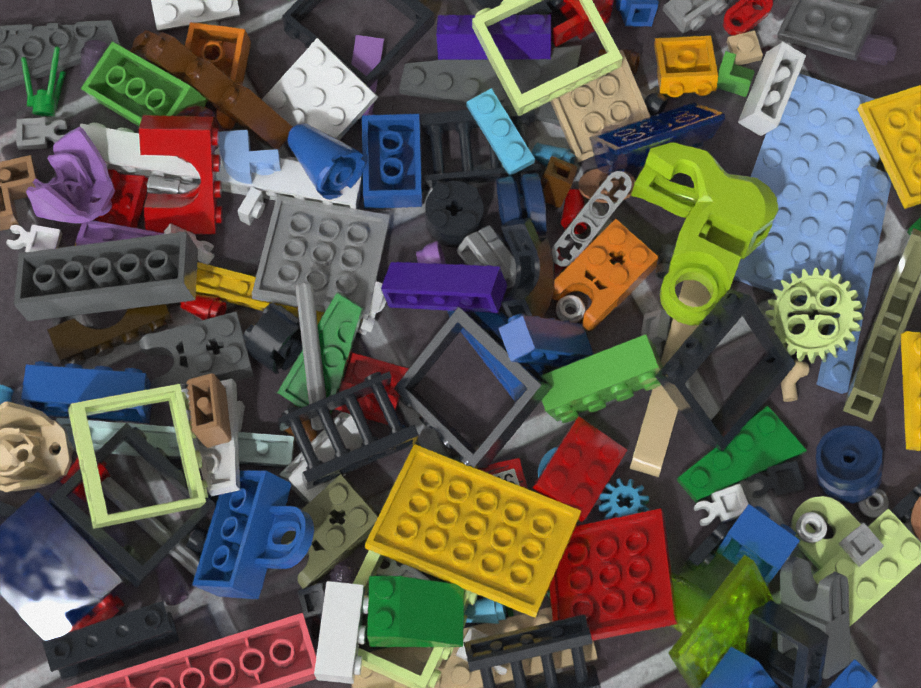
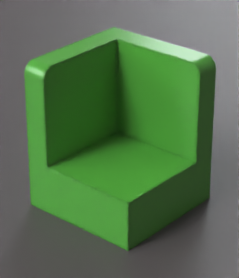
(734, 77)

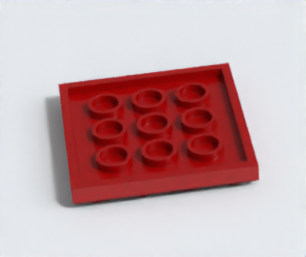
(617, 576)

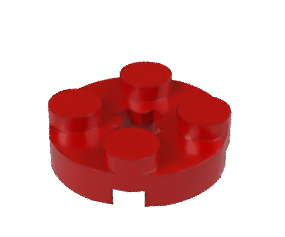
(103, 610)

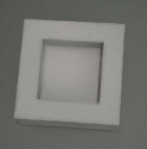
(861, 544)

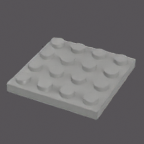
(324, 246)

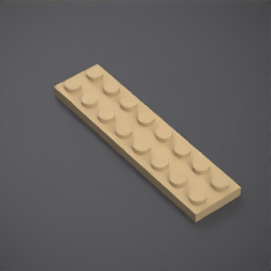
(456, 670)

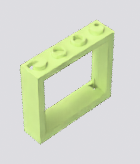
(558, 86)
(190, 458)
(430, 674)

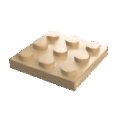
(598, 108)

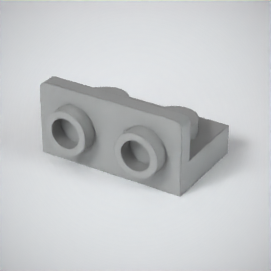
(692, 13)

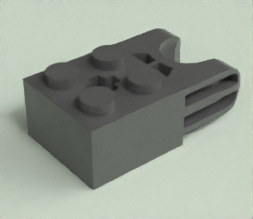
(193, 351)
(820, 605)

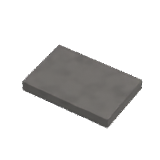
(828, 26)

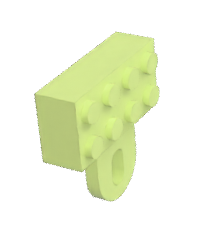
(876, 575)

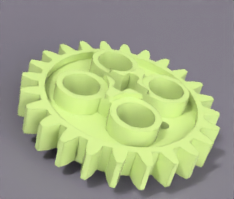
(816, 289)

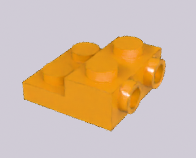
(686, 65)

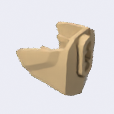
(27, 448)

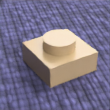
(745, 47)

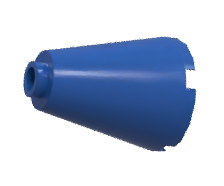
(325, 160)

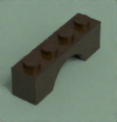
(78, 343)

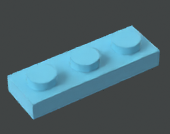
(500, 132)

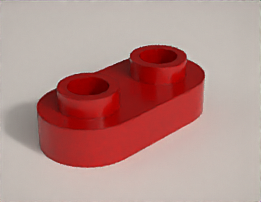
(746, 15)

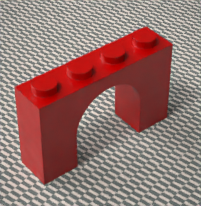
(195, 141)

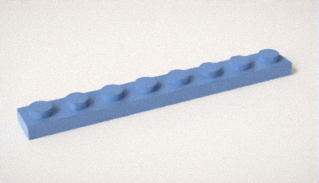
(858, 268)

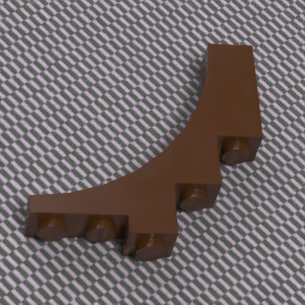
(220, 91)

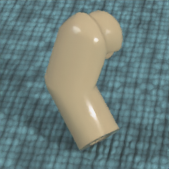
(788, 384)

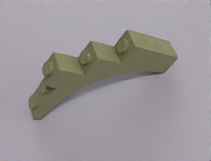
(885, 333)

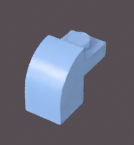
(241, 161)

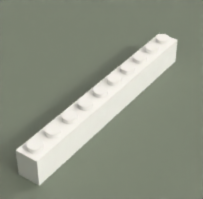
(122, 152)

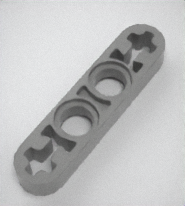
(594, 221)

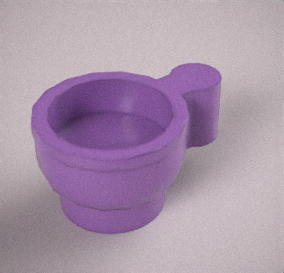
(431, 254)

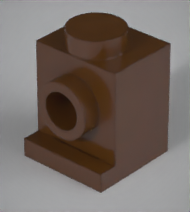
(557, 180)

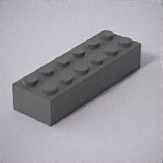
(106, 276)

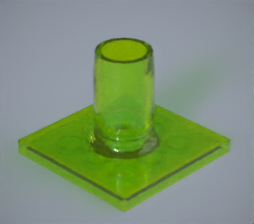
(714, 622)

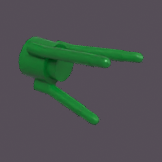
(45, 101)

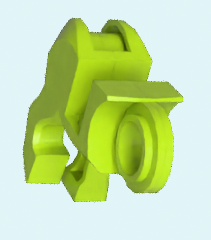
(723, 222)

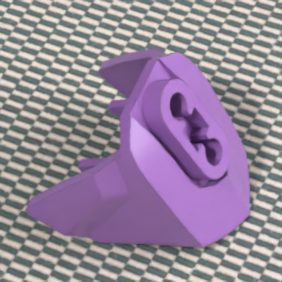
(78, 182)

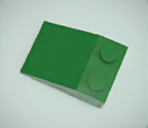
(414, 613)

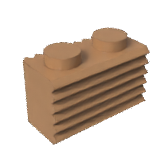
(209, 410)

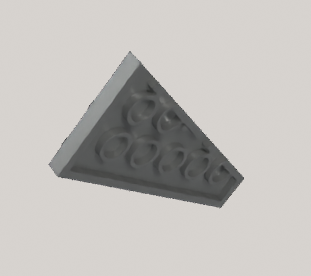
(38, 46)
(464, 79)

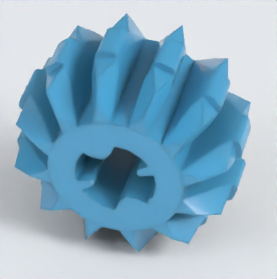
(624, 493)

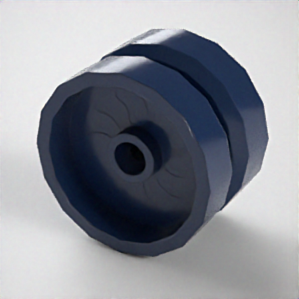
(522, 205)
(849, 464)

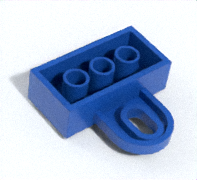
(248, 536)

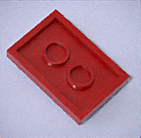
(580, 467)

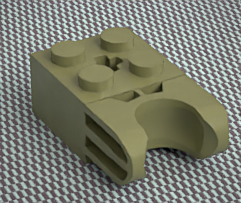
(333, 540)

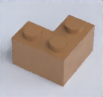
(15, 179)

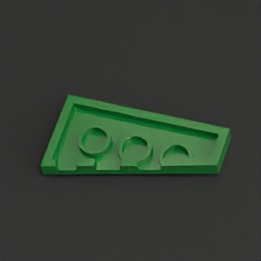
(336, 338)
(754, 449)

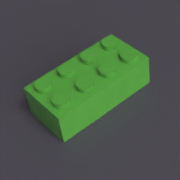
(138, 87)
(602, 378)

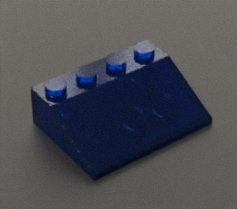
(632, 142)
(49, 569)

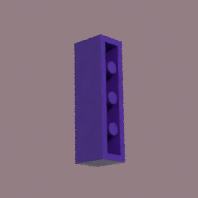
(514, 36)
(444, 286)

